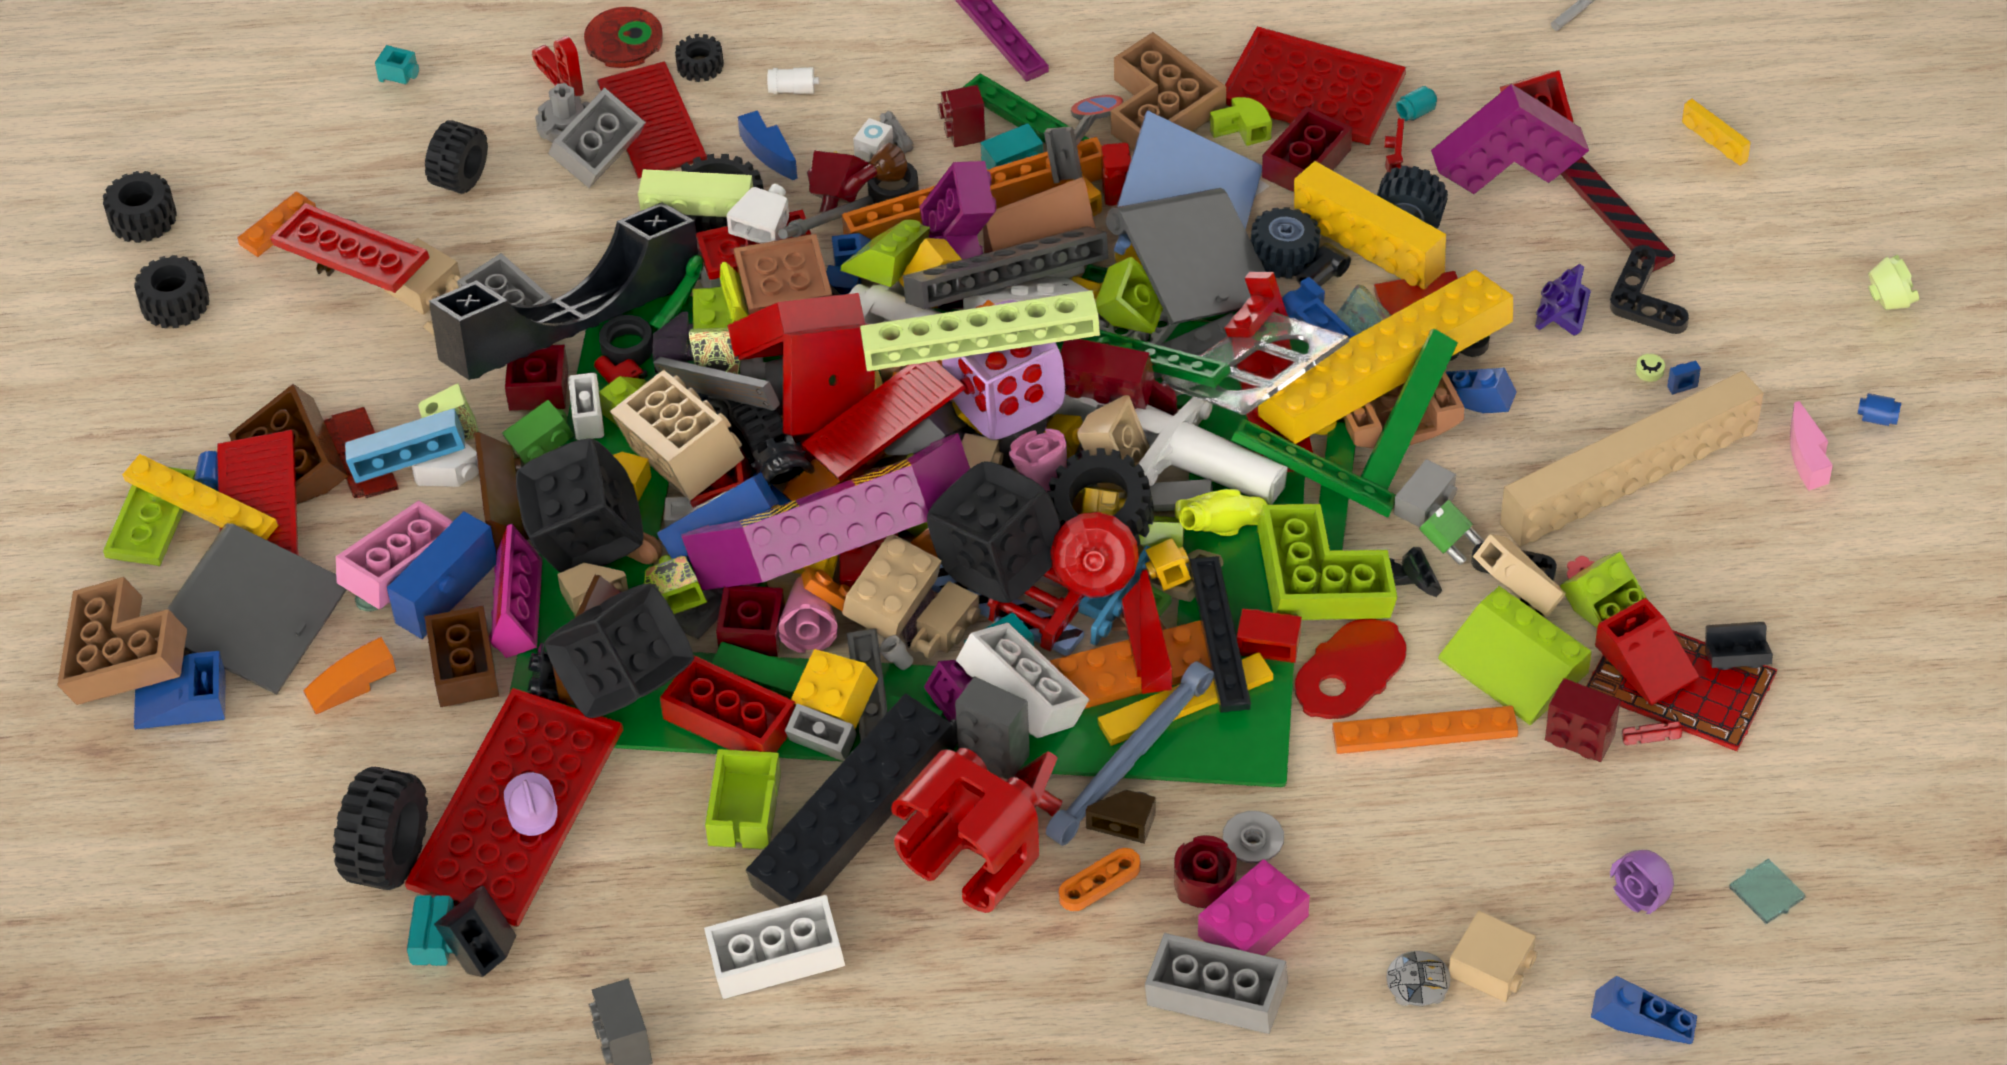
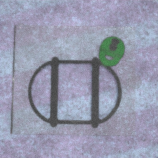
(1234, 350)

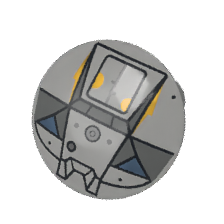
(1418, 979)

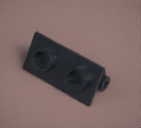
(542, 669)

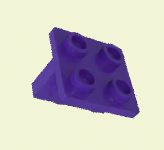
(1564, 301)

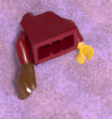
(841, 176)

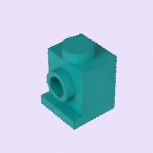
(396, 65)

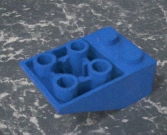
(187, 699)

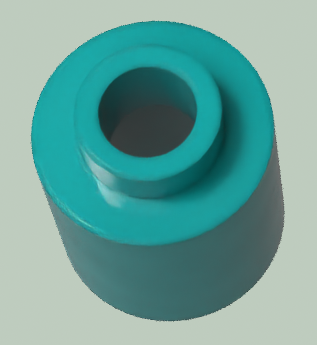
(1416, 103)

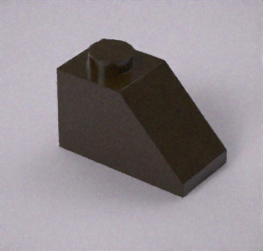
(1123, 815)

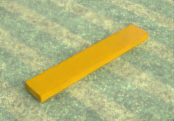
(1125, 721)

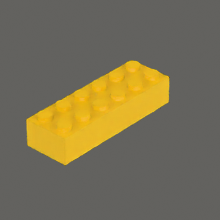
(1371, 226)

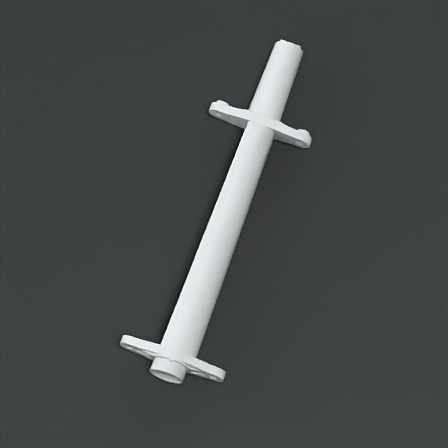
(1171, 438)

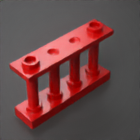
(1051, 629)

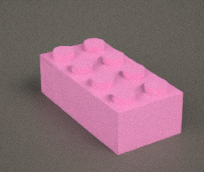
(387, 551)

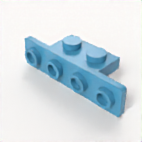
(1108, 607)

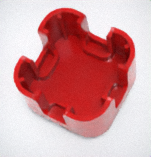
(970, 809)

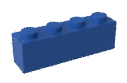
(735, 505)

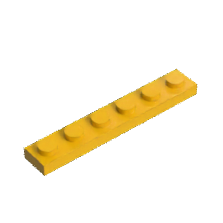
(196, 497)

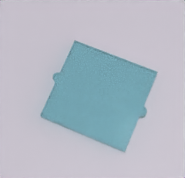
(1767, 891)

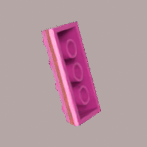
(516, 595)

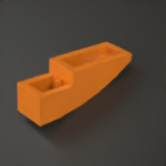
(350, 676)

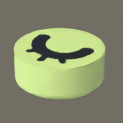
(1650, 367)

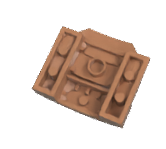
(1440, 416)

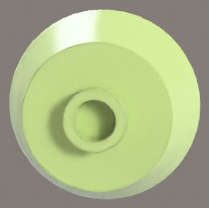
(1892, 284)

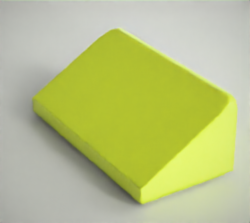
(733, 292)

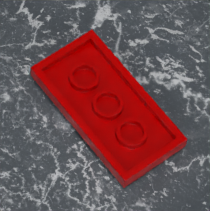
(719, 245)

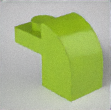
(1245, 117)

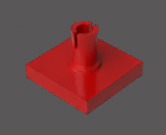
(1036, 776)

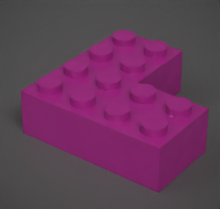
(1506, 132)
(959, 210)

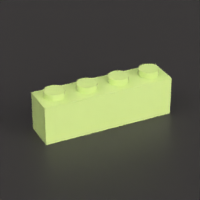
(693, 191)

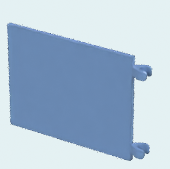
(1180, 162)

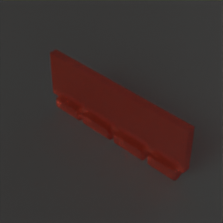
(348, 427)

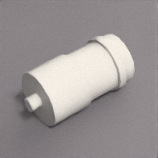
(791, 80)

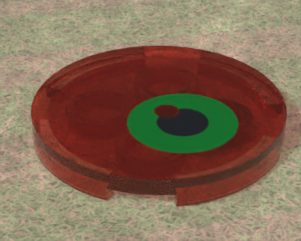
(623, 36)

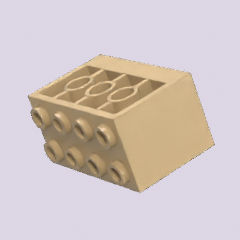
(678, 434)

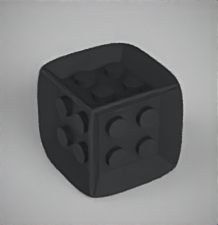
(579, 506)
(994, 531)
(619, 651)

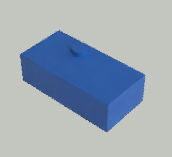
(442, 573)

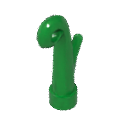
(680, 296)

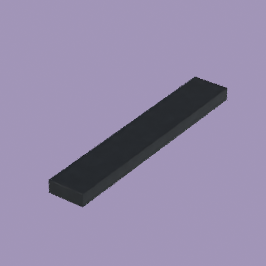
(1219, 634)

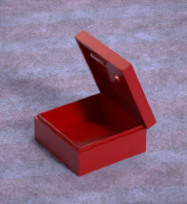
(816, 341)

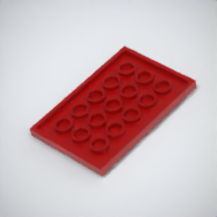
(1298, 73)

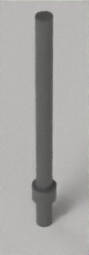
(799, 227)

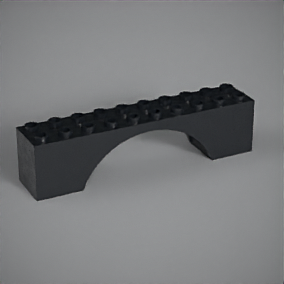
(642, 263)

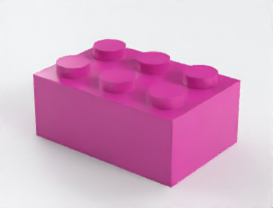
(1255, 911)

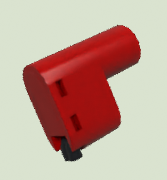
(625, 369)

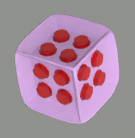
(1009, 387)

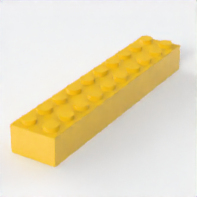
(1386, 354)

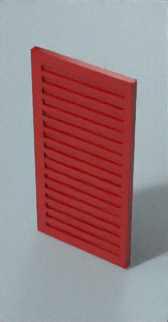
(668, 133)
(882, 417)
(263, 476)

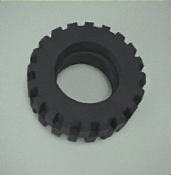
(380, 828)

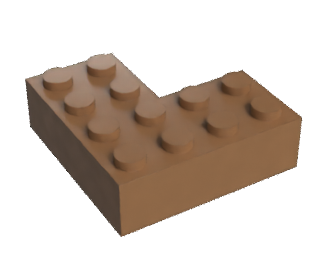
(1165, 85)
(114, 648)

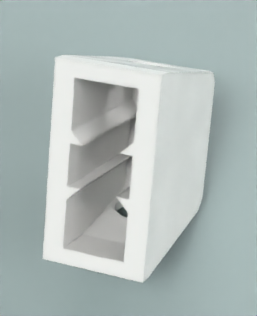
(759, 214)

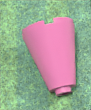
(1039, 455)
(807, 621)

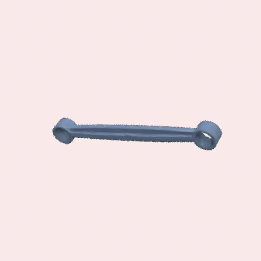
(1066, 823)

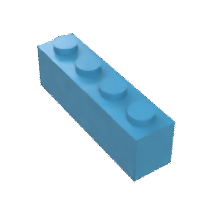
(405, 445)

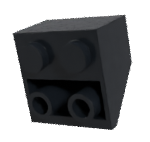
(477, 933)

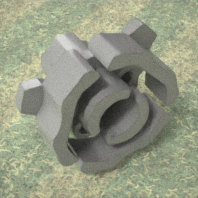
(558, 111)

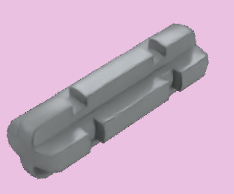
(899, 135)

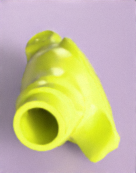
(1219, 511)

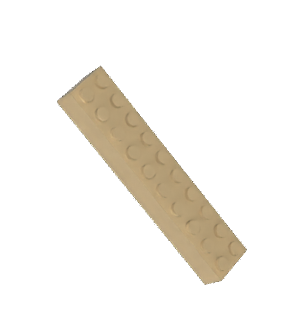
(1631, 458)

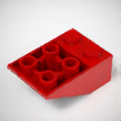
(1645, 651)

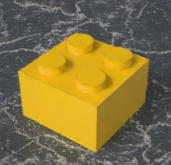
(835, 686)

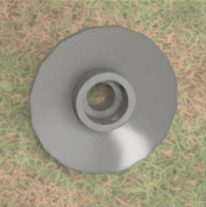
(1254, 827)

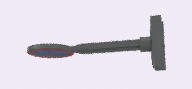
(1063, 141)

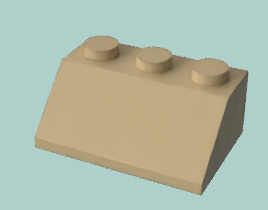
(1114, 428)

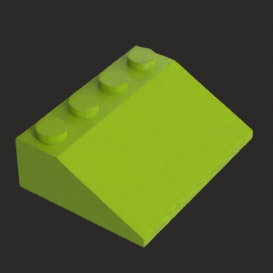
(1515, 654)

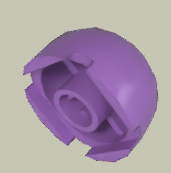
(1642, 880)

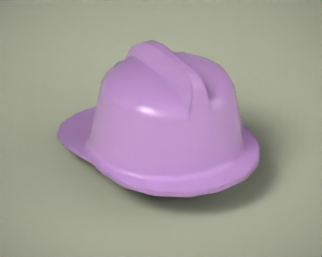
(530, 804)

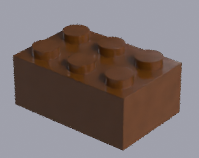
(461, 656)

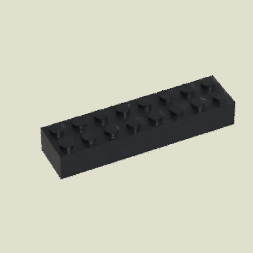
(850, 805)

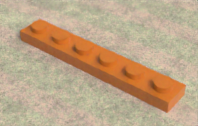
(1424, 729)

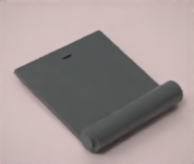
(1190, 252)
(255, 606)

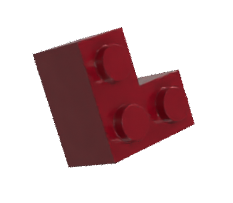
(963, 115)

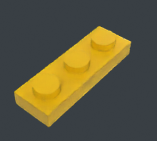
(1716, 132)

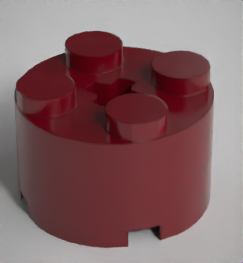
(1203, 870)

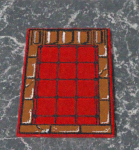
(1713, 707)

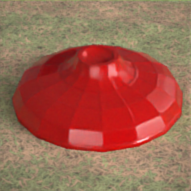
(1094, 554)

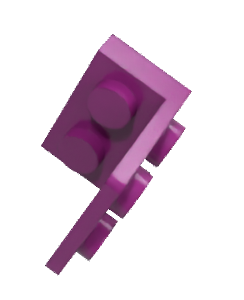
(946, 686)

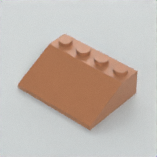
(1039, 216)

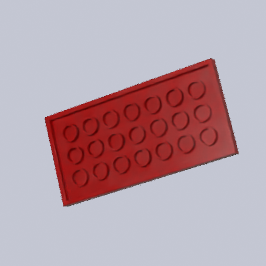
(474, 835)

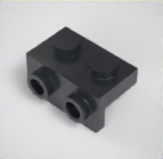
(1737, 645)

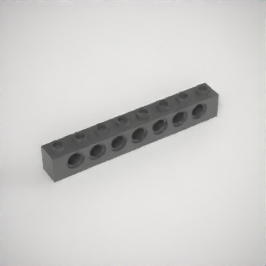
(1005, 267)

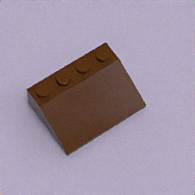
(316, 457)

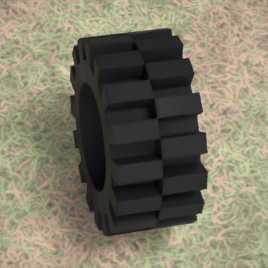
(699, 47)

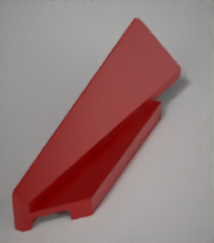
(1146, 637)

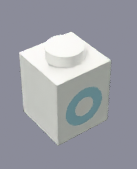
(871, 139)

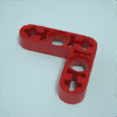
(561, 66)

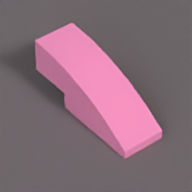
(1809, 449)

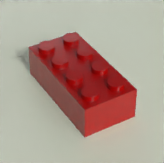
(727, 708)

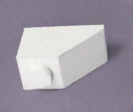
(447, 470)

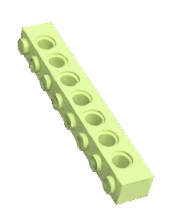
(980, 330)

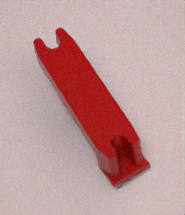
(1396, 143)

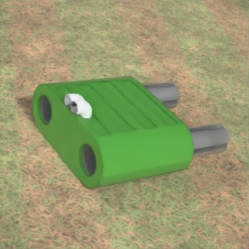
(1447, 527)

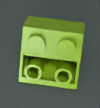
(1603, 589)

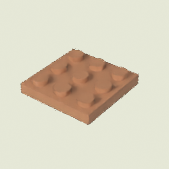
(781, 271)

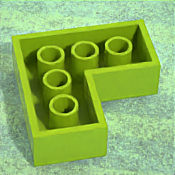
(1319, 582)

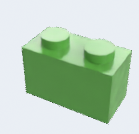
(538, 432)

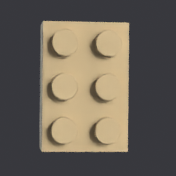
(891, 586)

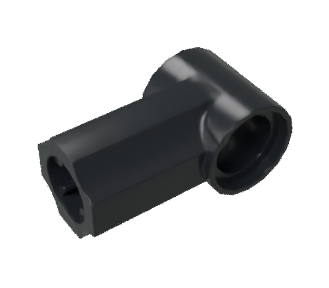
(1326, 264)

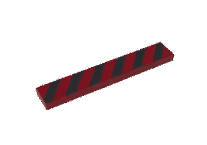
(1615, 211)

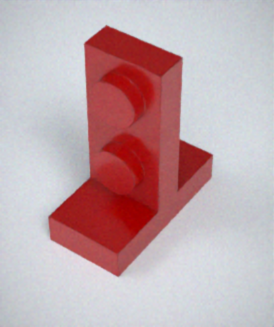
(1263, 302)

